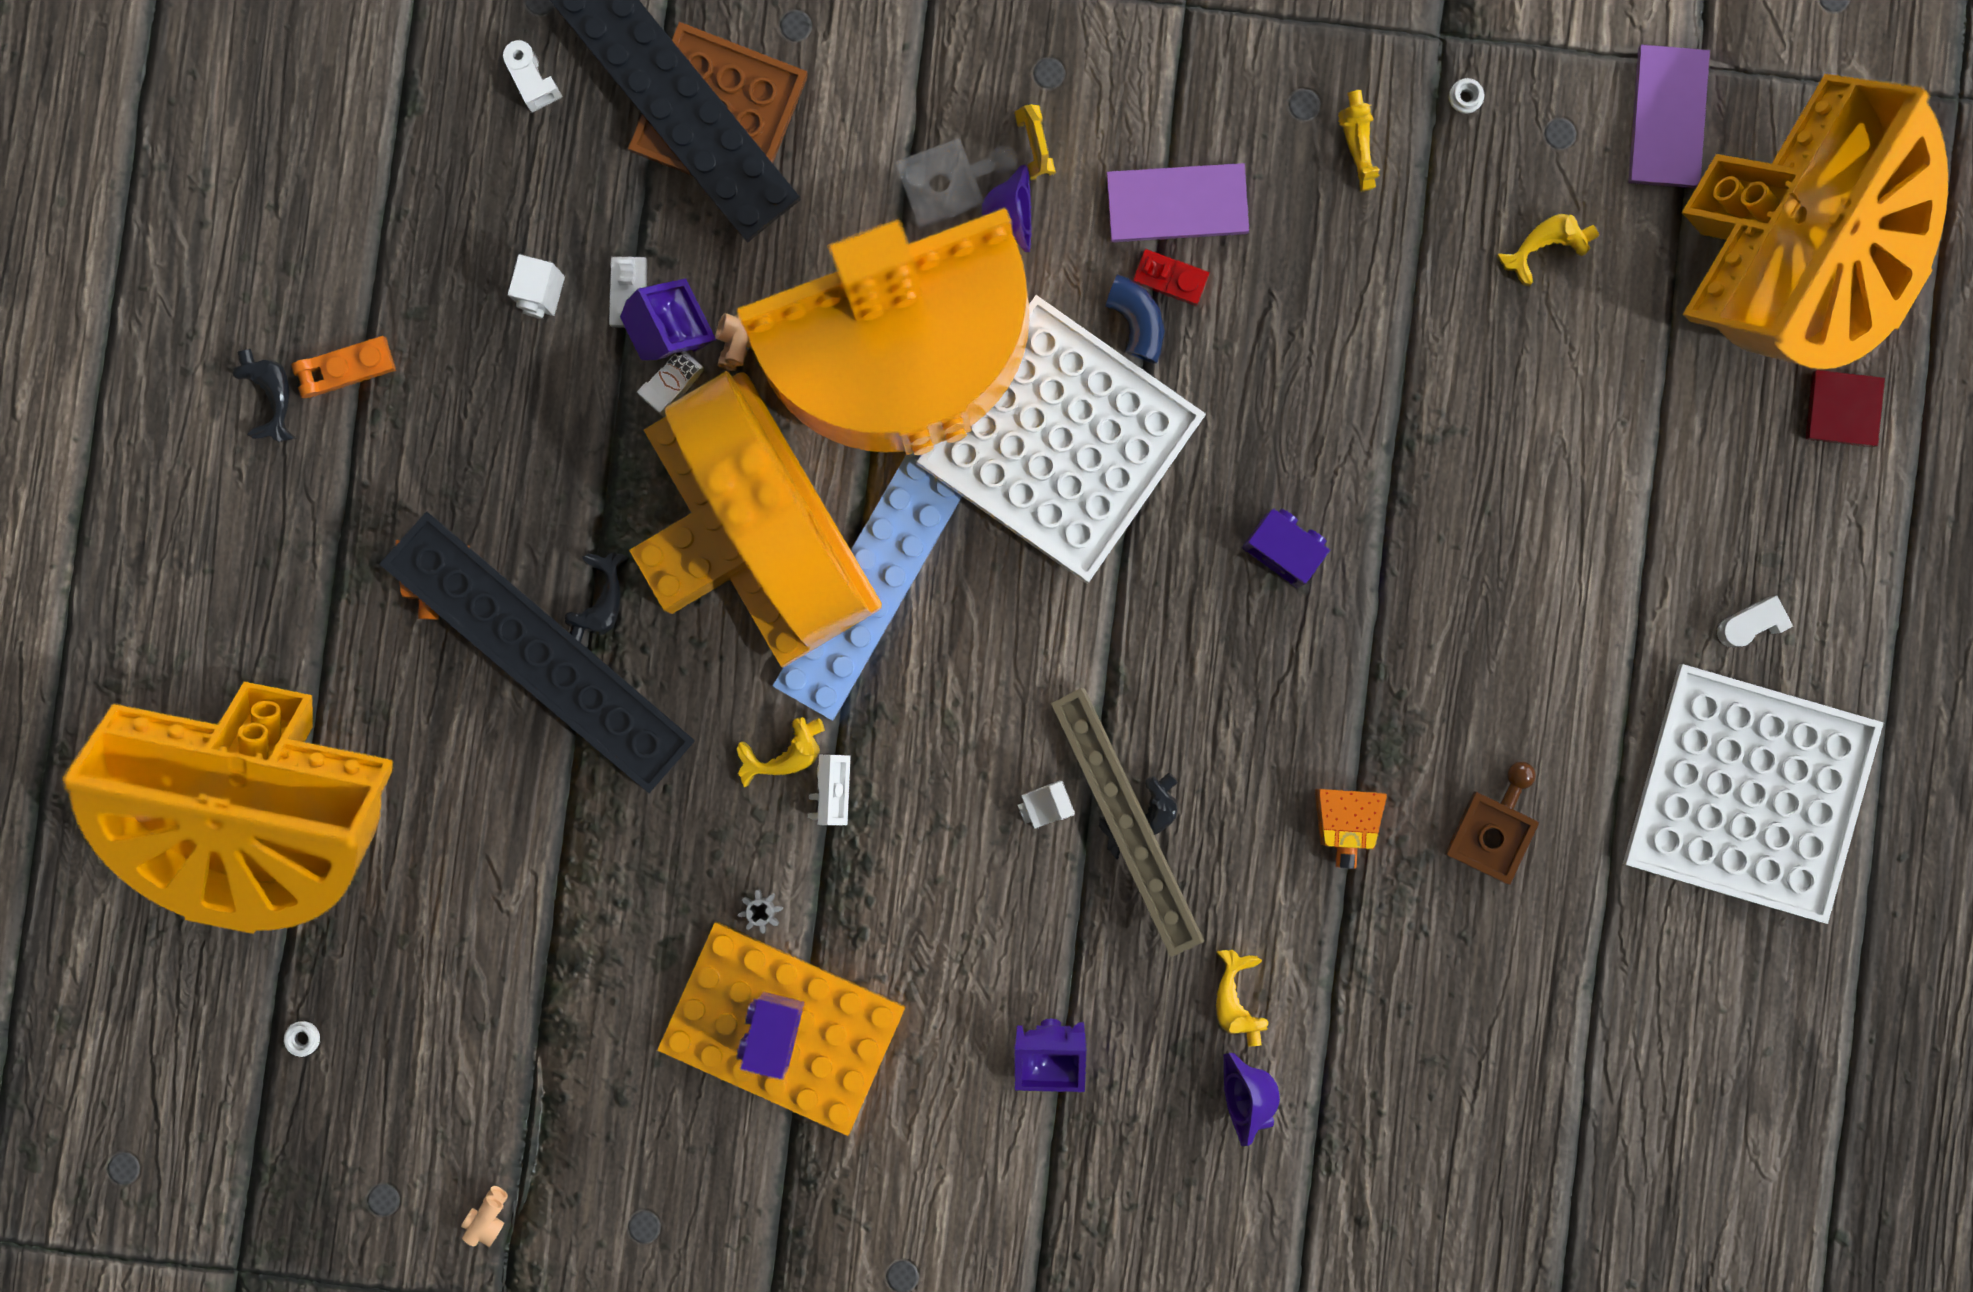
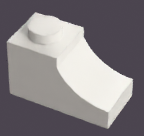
(1046, 805)

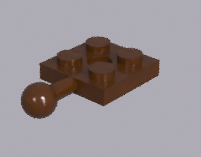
(1513, 826)

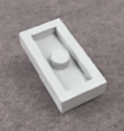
(626, 277)
(833, 789)

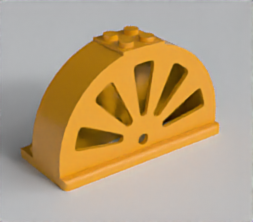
(1831, 232)
(901, 337)
(750, 523)
(228, 817)

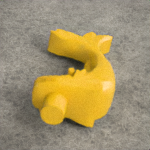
(1357, 132)
(1556, 230)
(798, 757)
(1229, 1012)

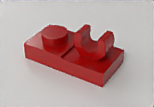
(1171, 277)

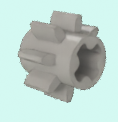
(750, 911)

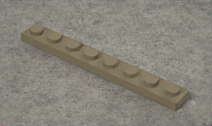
(1127, 822)

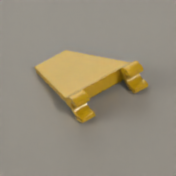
(1032, 118)

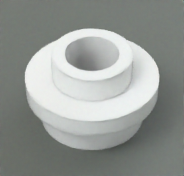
(1473, 88)
(291, 1038)

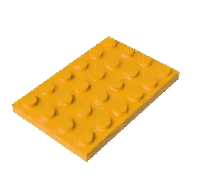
(837, 1039)

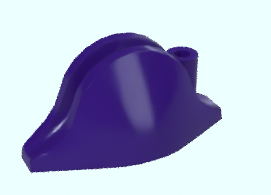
(1016, 198)
(1250, 1098)

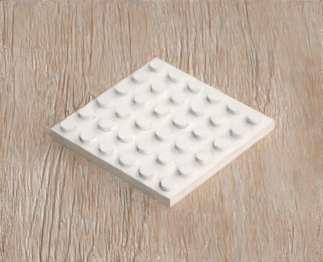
(1068, 444)
(1753, 793)

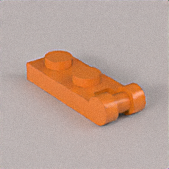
(344, 367)

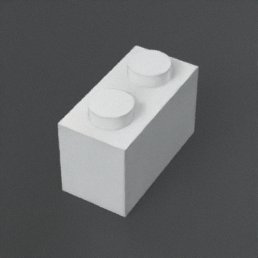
(536, 286)

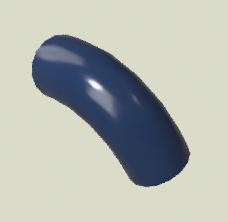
(1142, 316)

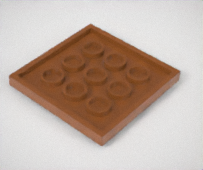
(750, 84)

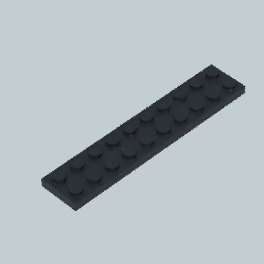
(683, 111)
(537, 652)

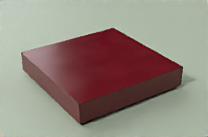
(1845, 408)

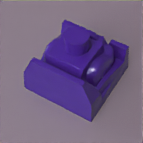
(665, 320)
(1051, 1058)

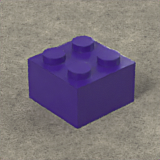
(1286, 547)
(771, 1035)

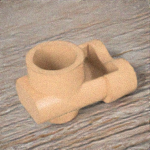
(736, 340)
(482, 1224)

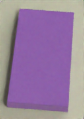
(1669, 116)
(1177, 202)

